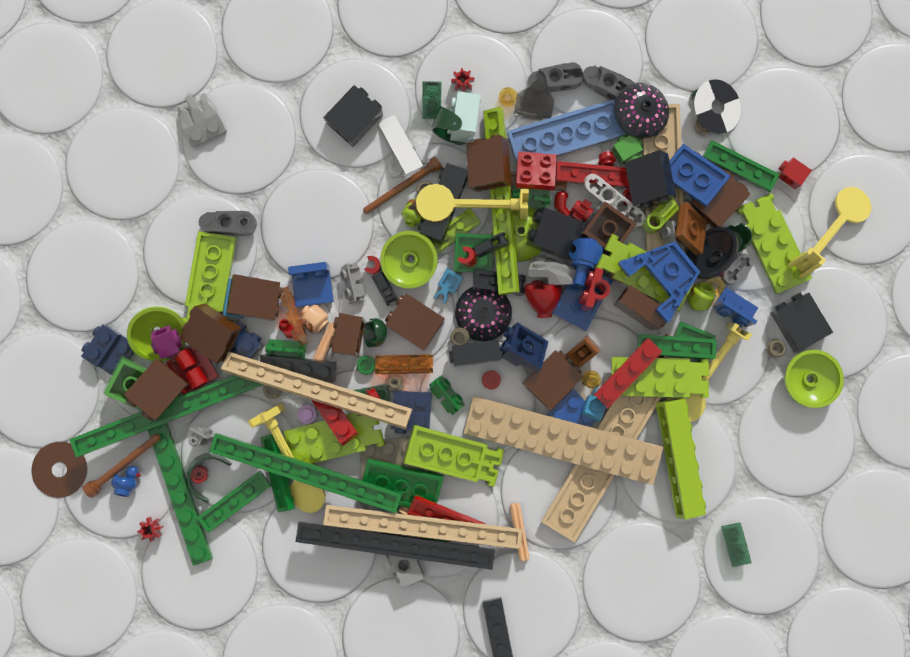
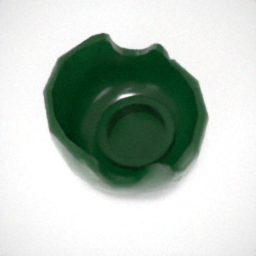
(744, 235)
(375, 333)

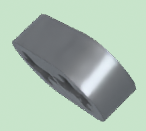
(740, 272)

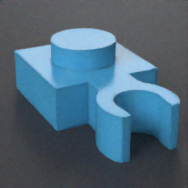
(449, 282)
(593, 407)

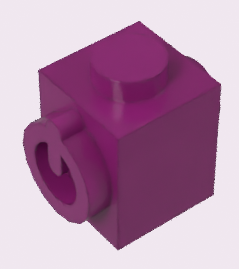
(166, 342)

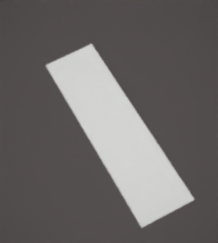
(400, 144)

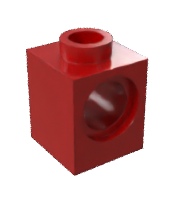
(793, 172)

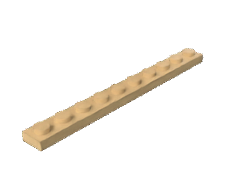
(317, 390)
(422, 527)

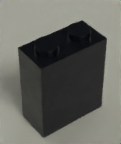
(354, 115)
(650, 180)
(554, 233)
(801, 321)
(475, 353)

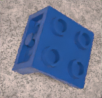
(311, 284)
(735, 308)

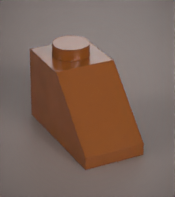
(583, 351)

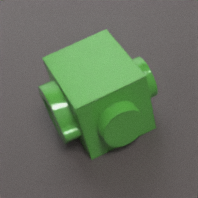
(627, 149)

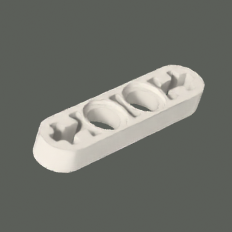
(616, 198)

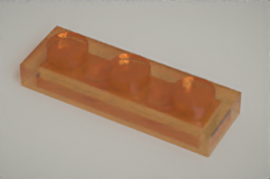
(293, 316)
(404, 364)

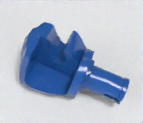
(585, 258)

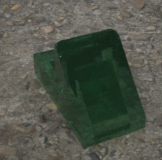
(431, 98)

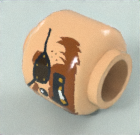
(314, 318)

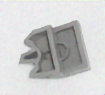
(200, 120)
(555, 271)

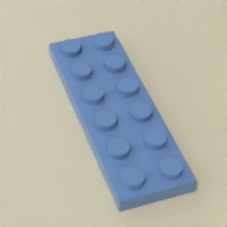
(567, 131)

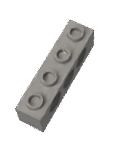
(405, 576)

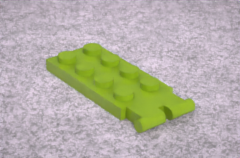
(773, 243)
(210, 271)
(641, 279)
(668, 378)
(318, 443)
(452, 455)

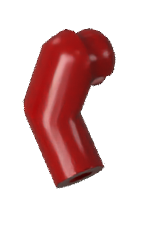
(560, 203)

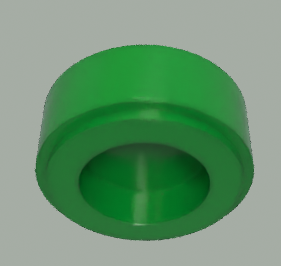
(366, 365)

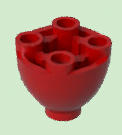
(542, 297)

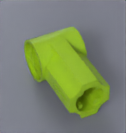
(661, 216)

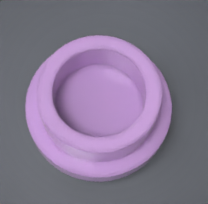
(307, 414)

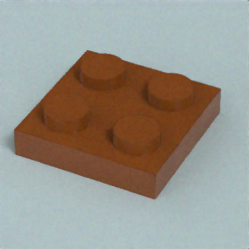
(691, 228)

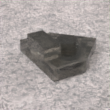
(534, 102)

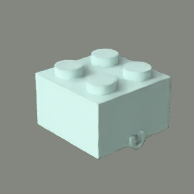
(466, 107)

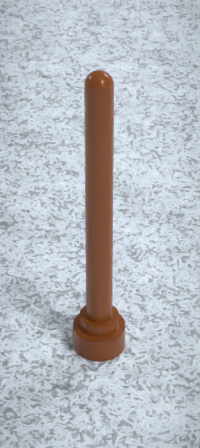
(432, 166)
(93, 487)

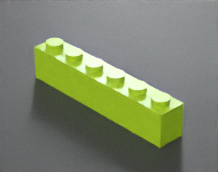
(681, 458)

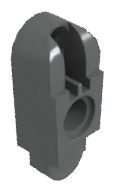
(562, 72)
(595, 77)
(213, 223)

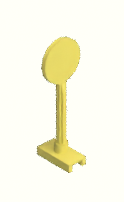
(437, 203)
(851, 206)
(695, 402)
(305, 496)

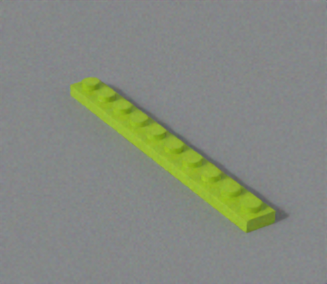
(502, 218)

